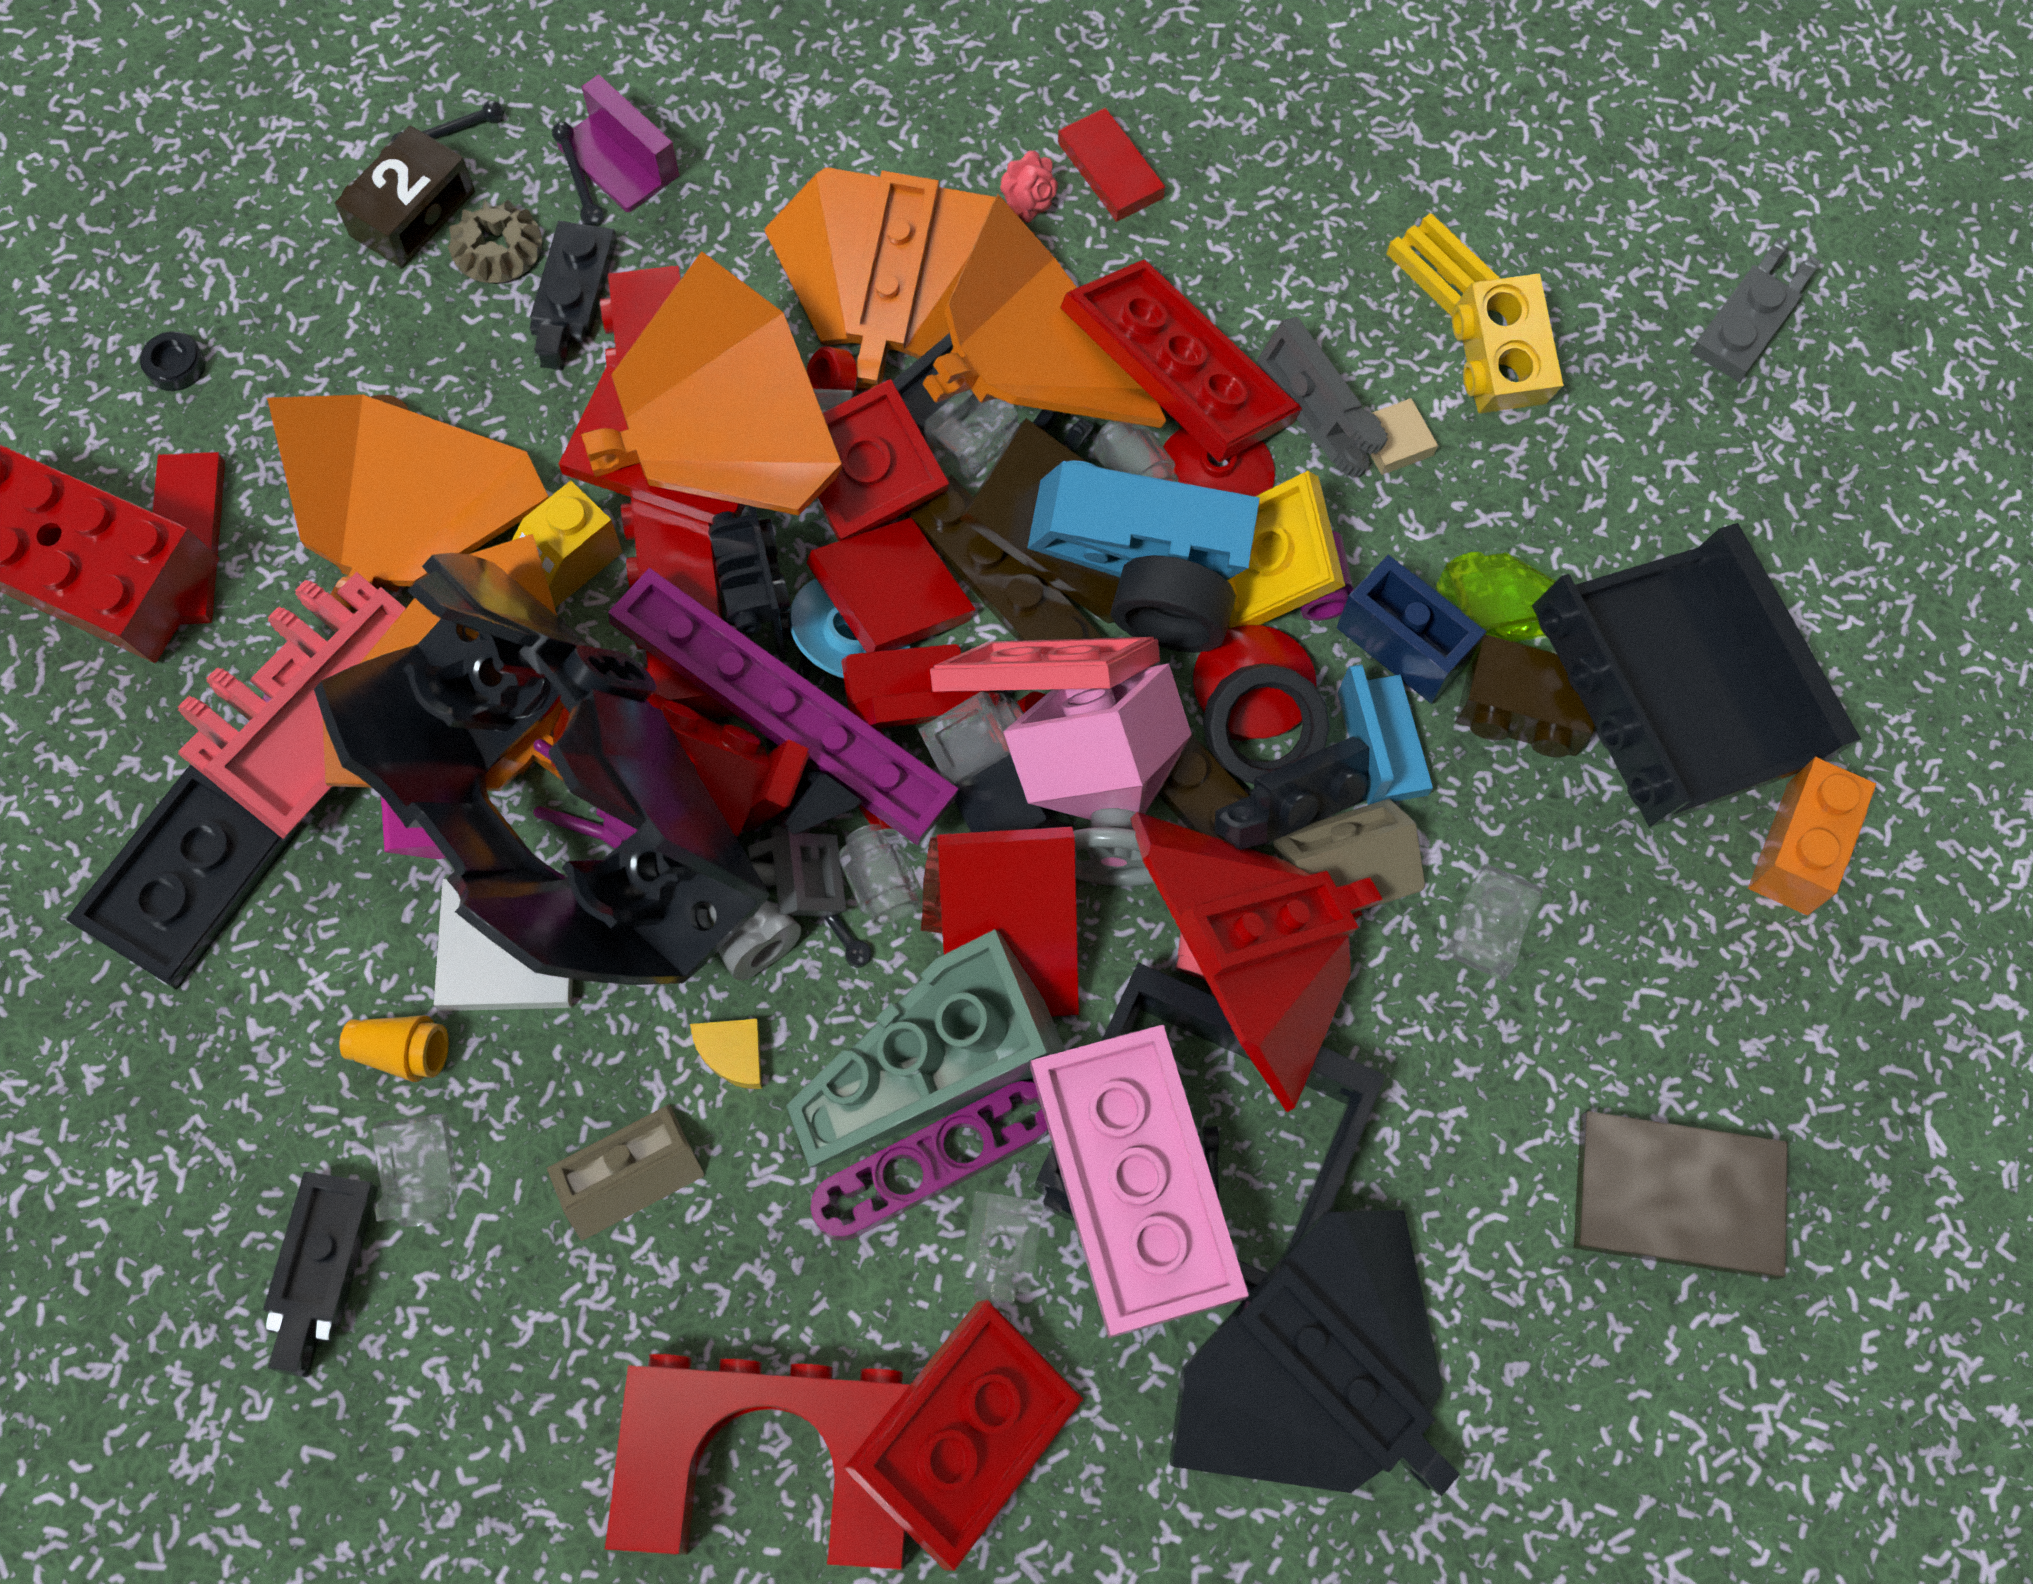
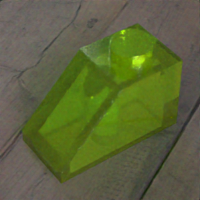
(1496, 593)

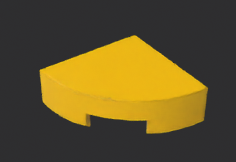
(731, 1050)

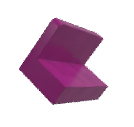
(622, 147)

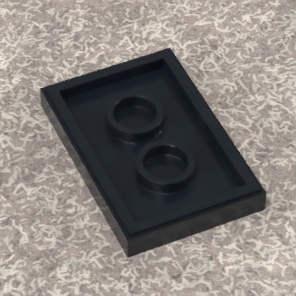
(179, 879)

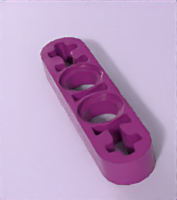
(928, 1151)

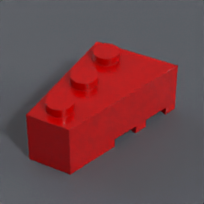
(725, 757)

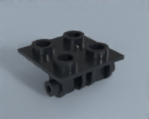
(751, 575)

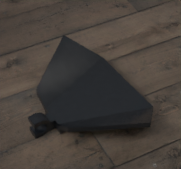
(1320, 1367)

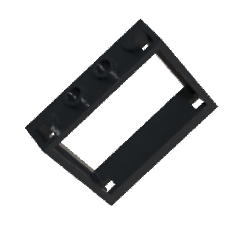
(1203, 1017)

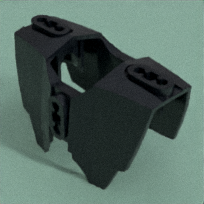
(449, 708)

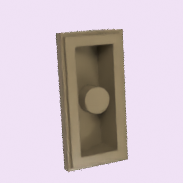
(624, 1172)

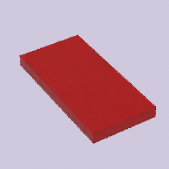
(1181, 359)

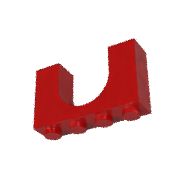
(678, 1411)

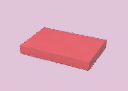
(1046, 664)

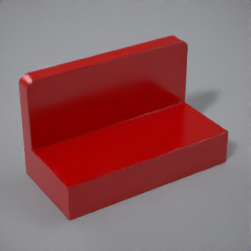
(896, 686)

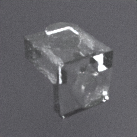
(1493, 921)
(415, 1169)

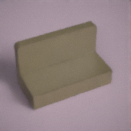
(1361, 844)

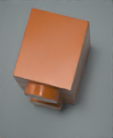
(1812, 836)

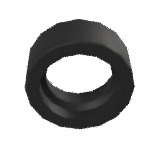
(1174, 603)
(1240, 682)

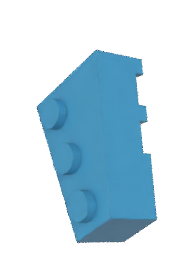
(1114, 516)

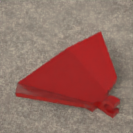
(1263, 939)

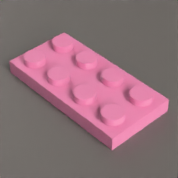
(1137, 1181)

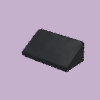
(814, 802)

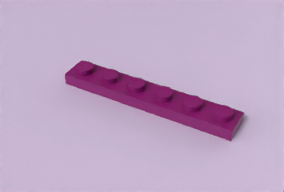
(782, 704)

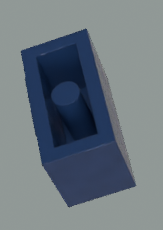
(1410, 628)

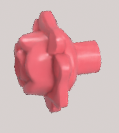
(1029, 185)

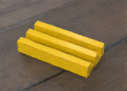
(1447, 253)

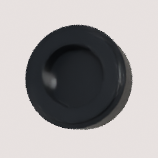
(172, 361)

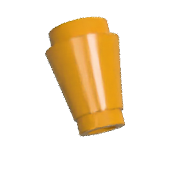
(398, 1045)

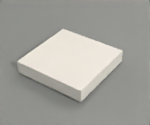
(481, 975)

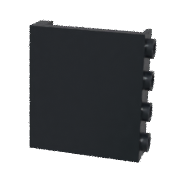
(1694, 676)

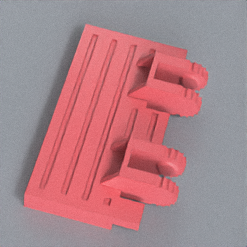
(278, 756)

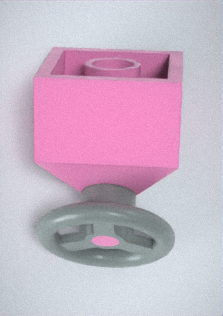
(1102, 761)

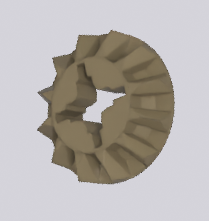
(488, 260)

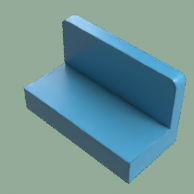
(1382, 719)

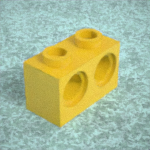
(1522, 345)

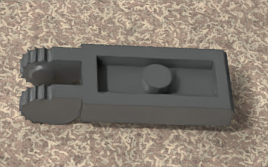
(1753, 314)
(1326, 400)

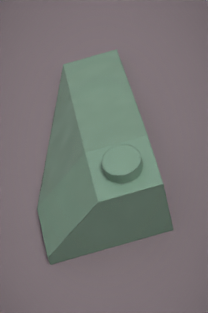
(935, 1051)

